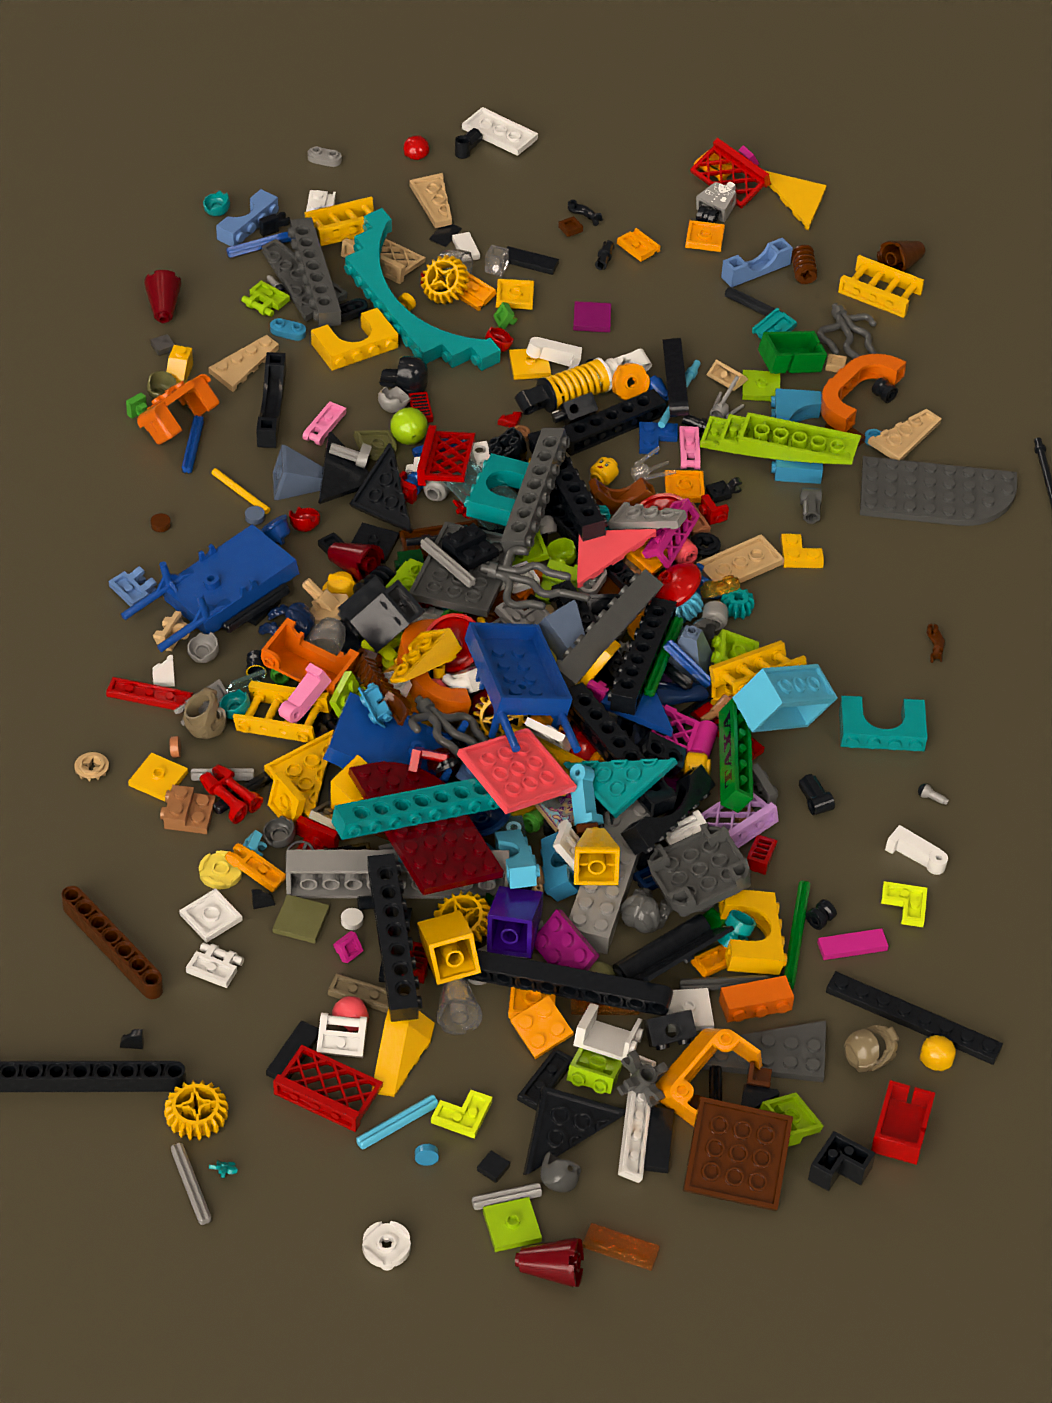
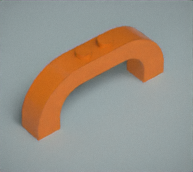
(864, 367)
(445, 699)

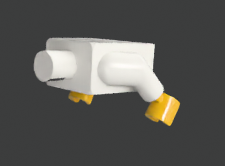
(460, 679)

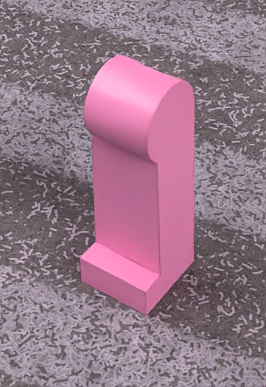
(305, 694)

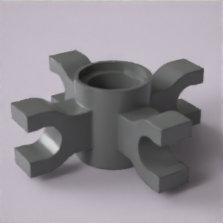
(642, 1078)

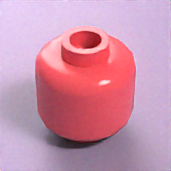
(687, 553)

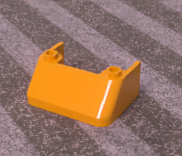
(676, 1081)

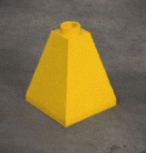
(596, 858)

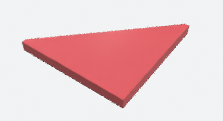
(608, 550)

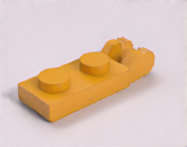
(256, 867)

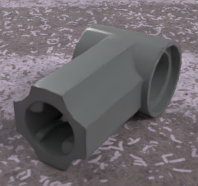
(811, 502)

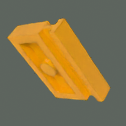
(638, 244)
(477, 293)

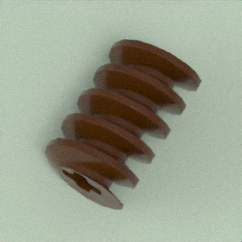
(804, 264)

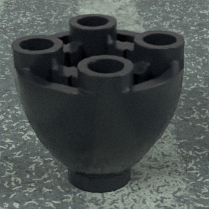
(509, 444)

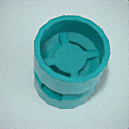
(742, 924)

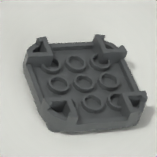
(699, 870)

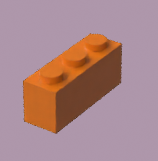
(756, 999)

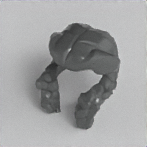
(643, 912)

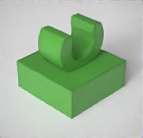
(505, 316)
(136, 405)

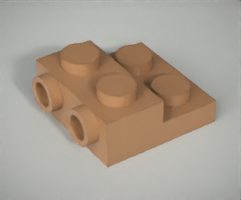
(187, 810)

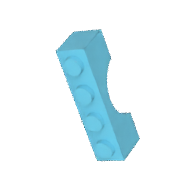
(521, 864)

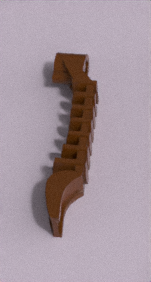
(369, 670)

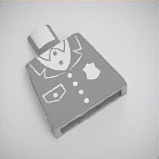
(718, 197)

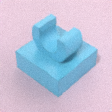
(253, 842)

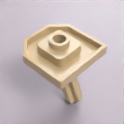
(324, 602)

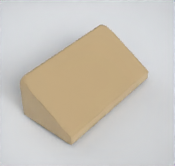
(725, 375)

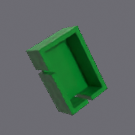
(792, 352)

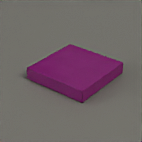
(592, 316)

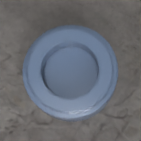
(254, 515)

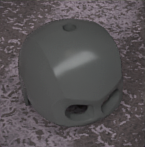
(556, 1175)

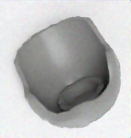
(393, 399)

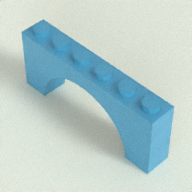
(796, 406)

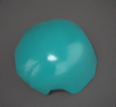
(217, 203)
(235, 702)

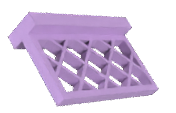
(750, 827)

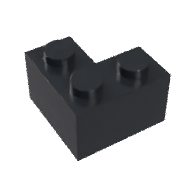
(842, 1158)

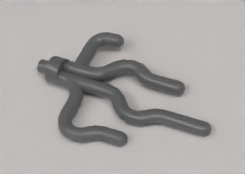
(846, 323)
(514, 574)
(441, 720)

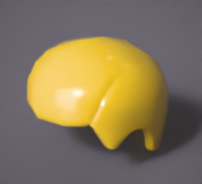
(938, 1053)

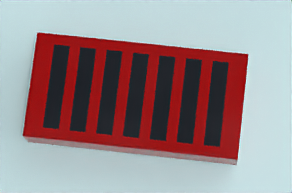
(421, 402)

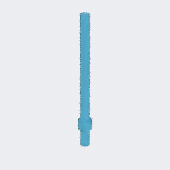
(690, 374)

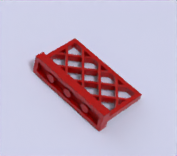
(741, 164)
(430, 455)
(315, 1100)

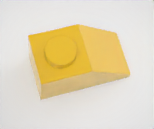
(180, 363)

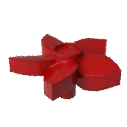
(461, 509)

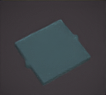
(244, 681)

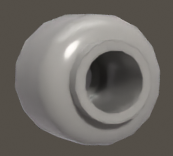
(436, 490)
(717, 612)

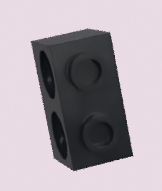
(658, 747)

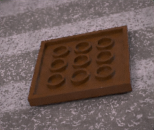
(738, 1153)

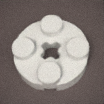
(386, 1257)

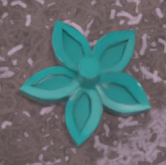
(224, 1167)

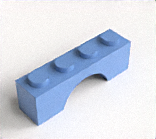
(235, 229)
(775, 256)

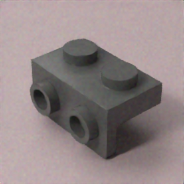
(763, 787)

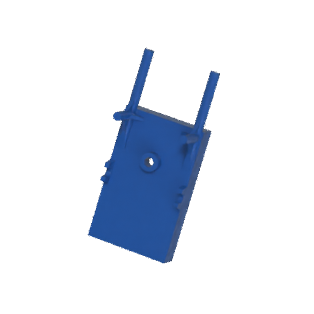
(222, 582)
(519, 676)
(360, 736)

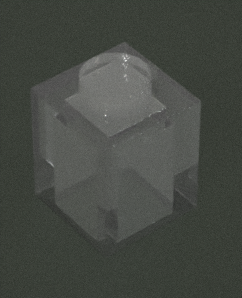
(496, 260)

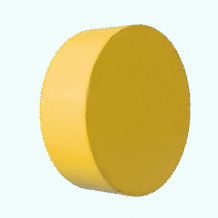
(407, 301)

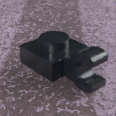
(271, 223)
(721, 491)

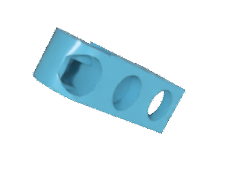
(583, 797)

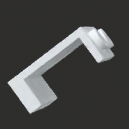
(604, 1037)

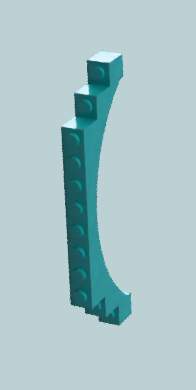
(423, 339)

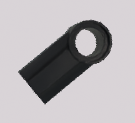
(467, 142)
(817, 799)

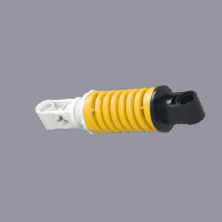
(577, 381)

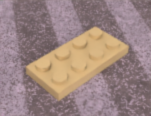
(743, 560)

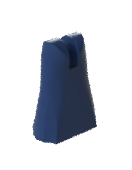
(673, 694)

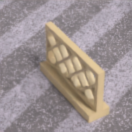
(391, 268)

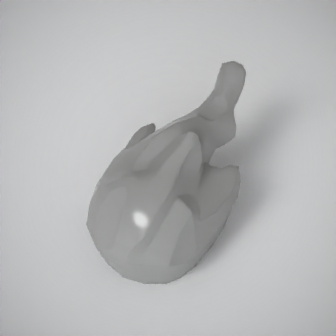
(547, 525)

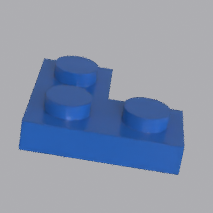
(651, 434)

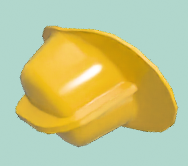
(340, 583)

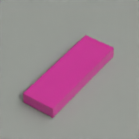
(852, 944)

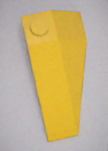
(426, 653)
(401, 1050)

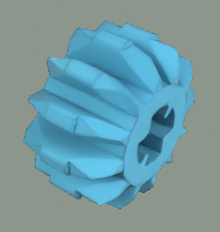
(690, 608)

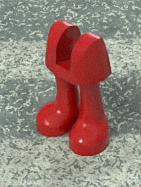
(218, 786)

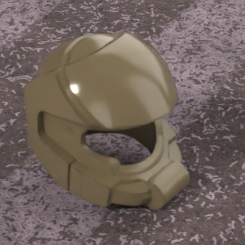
(210, 722)
(863, 1048)

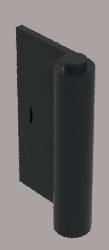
(670, 949)

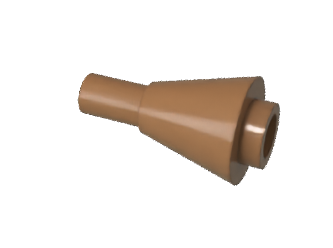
(714, 712)

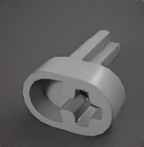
(359, 457)

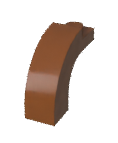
(615, 498)

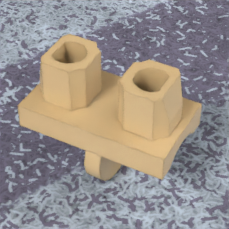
(171, 626)

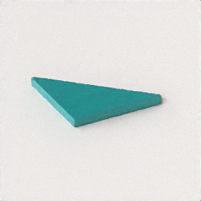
(622, 782)

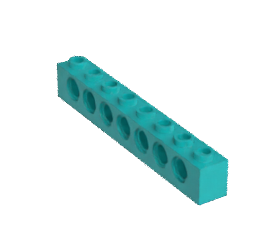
(411, 808)

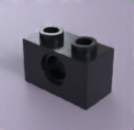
(684, 1026)

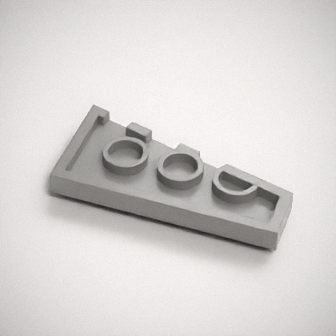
(645, 518)

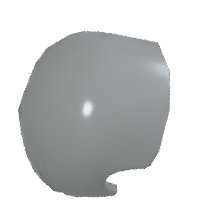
(203, 647)

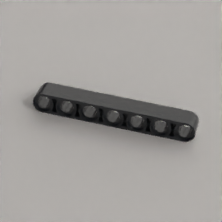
(675, 377)

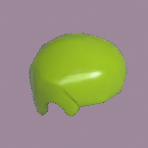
(563, 549)

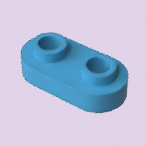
(288, 329)

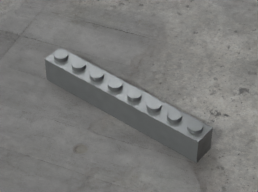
(609, 626)

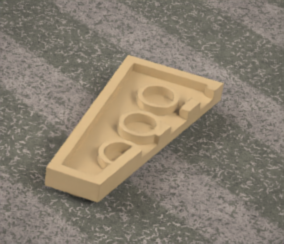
(433, 198)
(240, 364)
(905, 436)

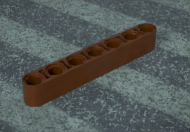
(112, 942)

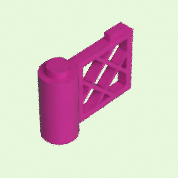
(701, 735)

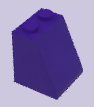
(514, 921)

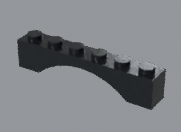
(273, 389)
(647, 831)

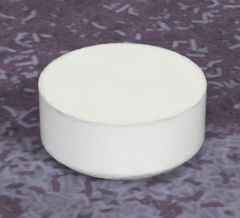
(352, 919)

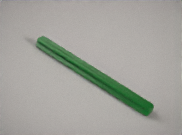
(662, 658)
(797, 932)

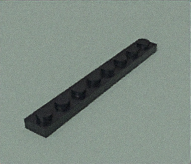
(913, 1017)

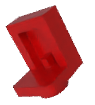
(409, 489)
(711, 512)

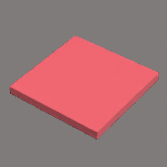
(518, 777)

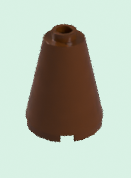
(900, 254)

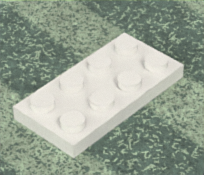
(501, 131)

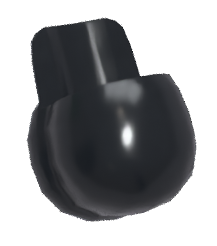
(409, 376)

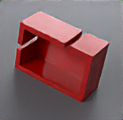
(901, 1123)

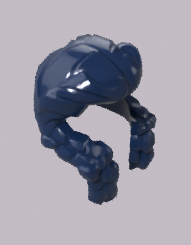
(297, 612)

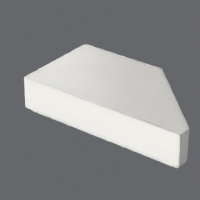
(164, 673)

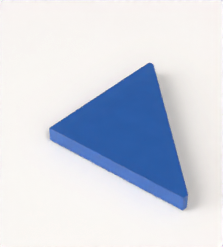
(649, 714)

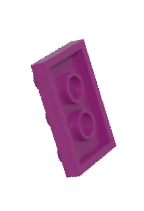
(564, 944)

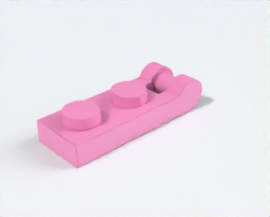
(324, 423)
(689, 447)

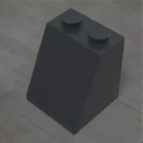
(359, 601)

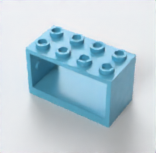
(784, 697)

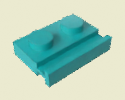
(774, 322)

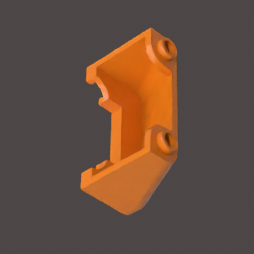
(291, 655)

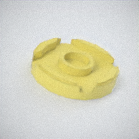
(217, 872)

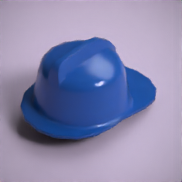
(277, 529)

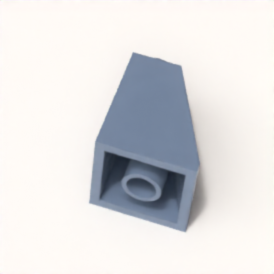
(562, 628)

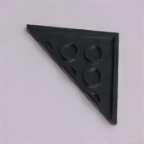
(339, 474)
(383, 493)
(564, 1122)

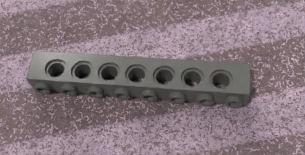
(315, 272)
(536, 489)

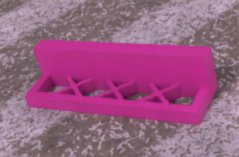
(664, 535)

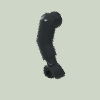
(584, 210)

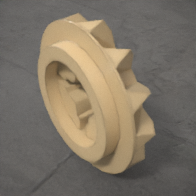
(85, 761)

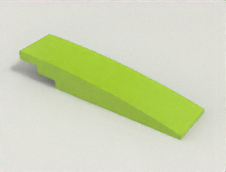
(779, 439)

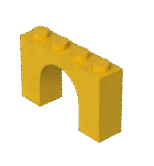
(340, 353)
(756, 956)

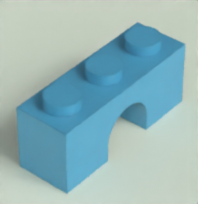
(557, 874)

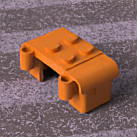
(194, 393)

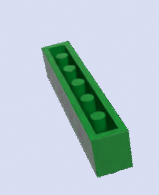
(735, 758)

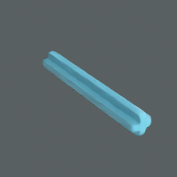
(397, 1122)

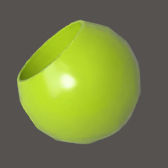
(409, 426)

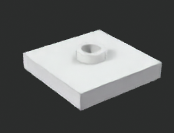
(548, 733)
(210, 915)
(695, 1000)

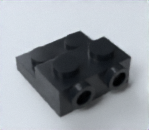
(469, 547)

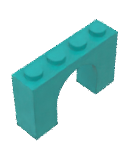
(495, 472)
(858, 733)

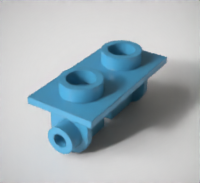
(370, 699)

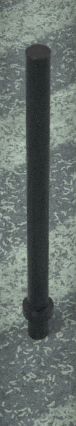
(1040, 449)

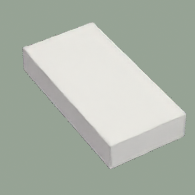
(465, 242)

